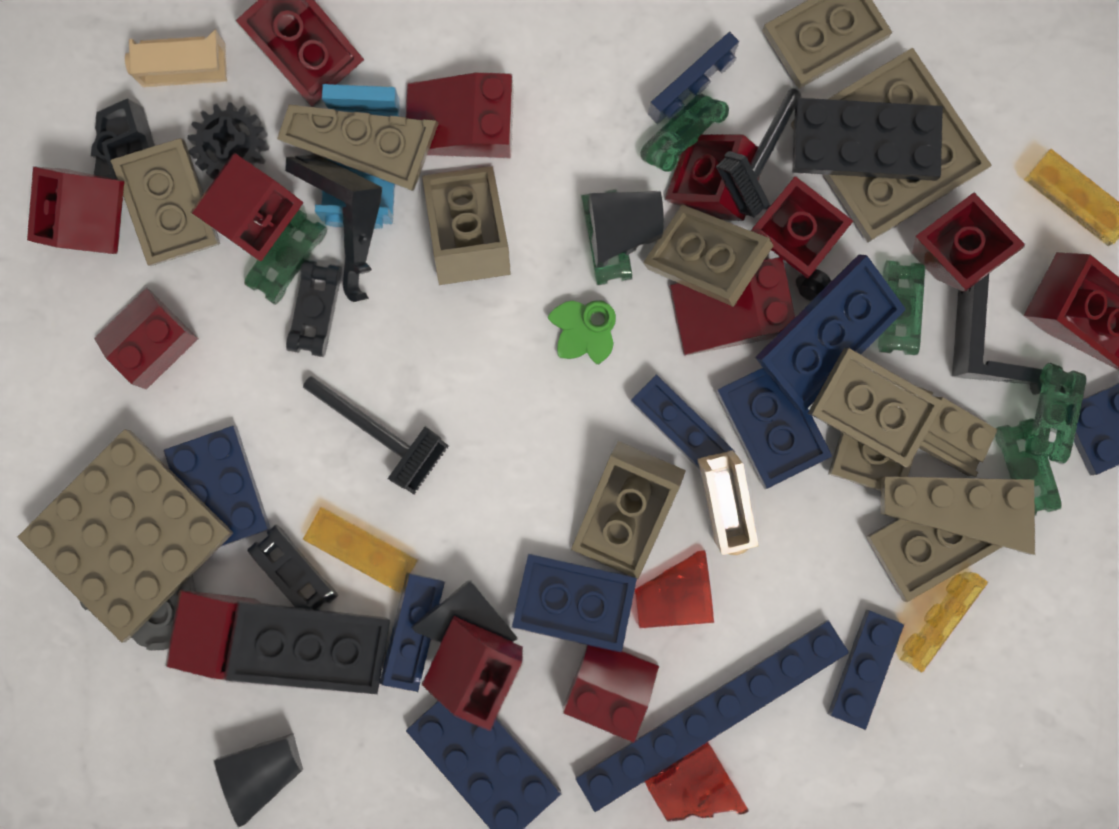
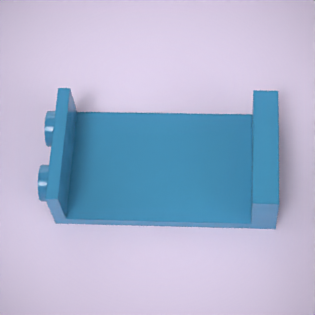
(363, 99)

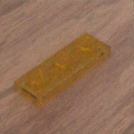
(1076, 196)
(360, 549)
(942, 620)

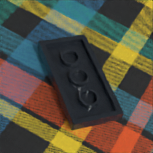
(867, 139)
(306, 648)

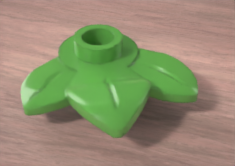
(580, 334)

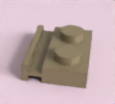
(958, 438)

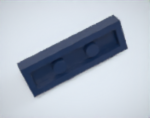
(694, 79)
(678, 421)
(406, 648)
(865, 669)

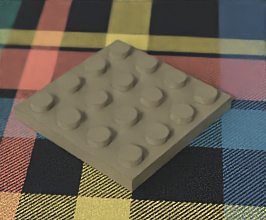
(885, 202)
(125, 535)

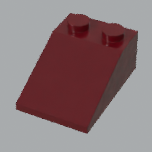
(300, 44)
(471, 113)
(1079, 305)
(756, 316)

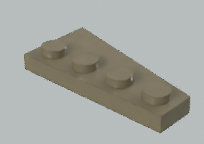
(373, 144)
(976, 508)

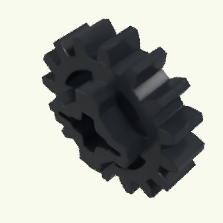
(219, 130)

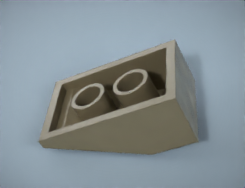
(466, 225)
(628, 509)

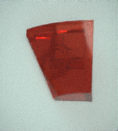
(677, 595)
(695, 787)

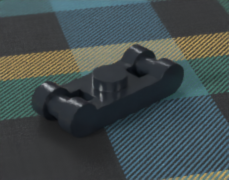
(314, 308)
(291, 570)

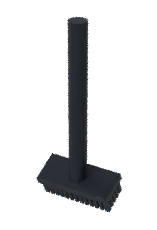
(742, 176)
(416, 459)

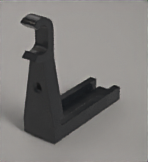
(359, 215)
(971, 340)

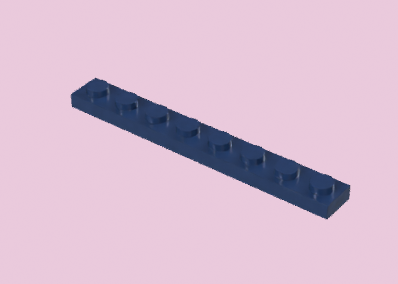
(711, 715)

